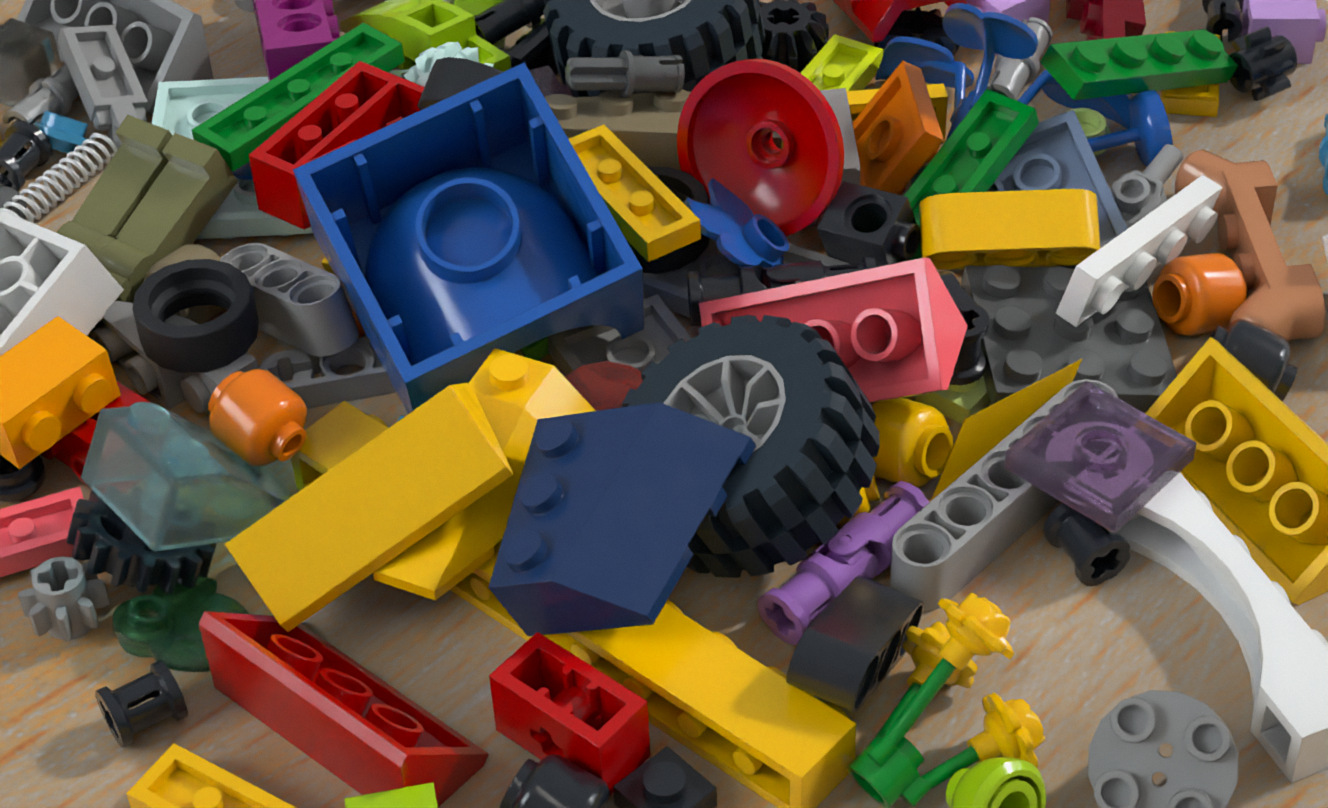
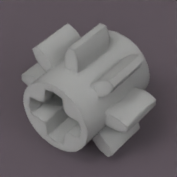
(63, 598)

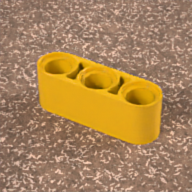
(1009, 228)

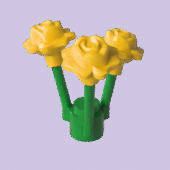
(941, 657)

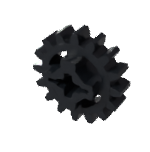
(118, 550)

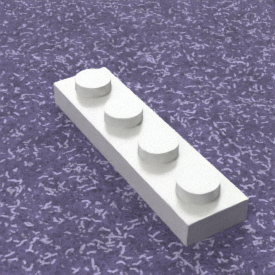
(1138, 250)

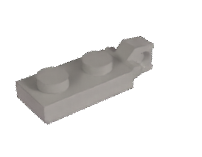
(103, 76)

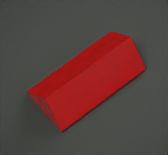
(334, 707)

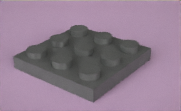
(1032, 341)

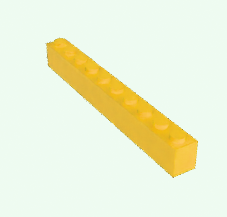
(693, 678)

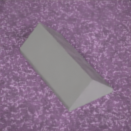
(158, 35)

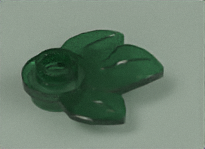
(168, 624)

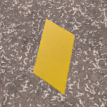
(991, 425)

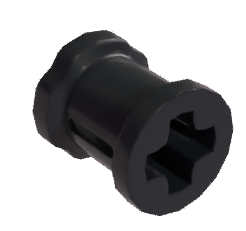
(37, 155)
(1090, 546)
(127, 722)

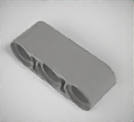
(296, 300)

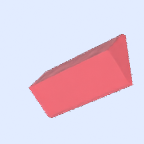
(885, 323)

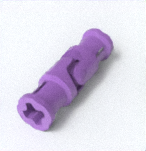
(858, 549)

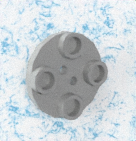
(1127, 754)

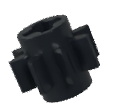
(1263, 63)

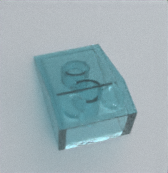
(175, 478)

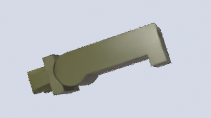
(149, 201)

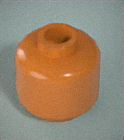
(1198, 293)
(258, 417)

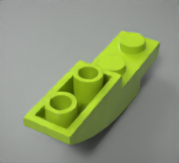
(427, 25)

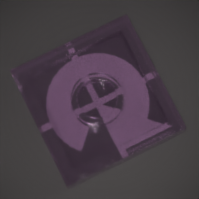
(1100, 456)

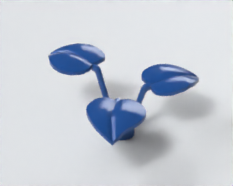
(993, 34)

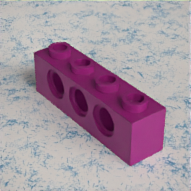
(293, 31)

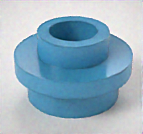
(62, 131)

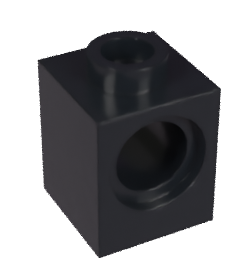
(869, 224)

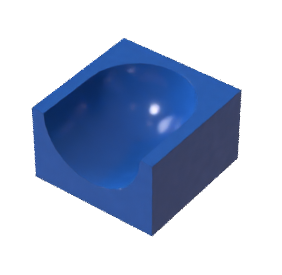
(469, 235)

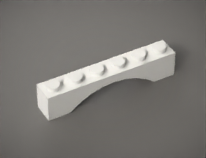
(1279, 647)

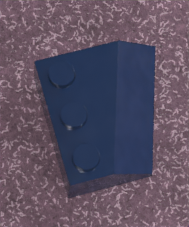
(610, 515)

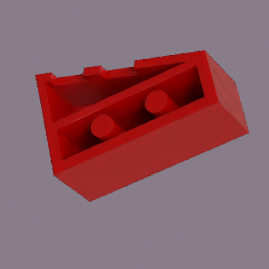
(344, 112)

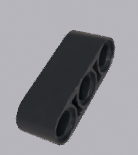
(853, 643)

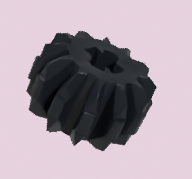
(793, 32)

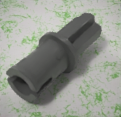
(626, 73)

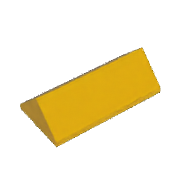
(1254, 467)
(372, 506)

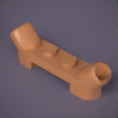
(1279, 295)

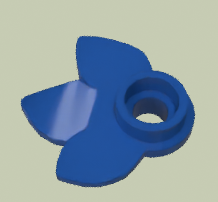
(738, 232)

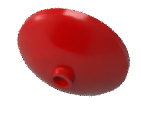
(729, 137)

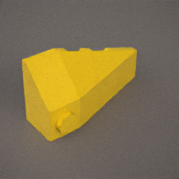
(513, 397)

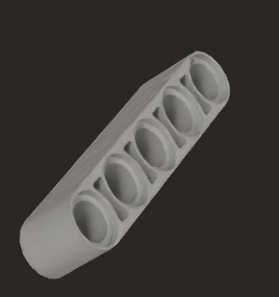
(971, 520)

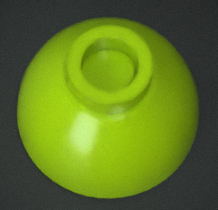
(997, 784)

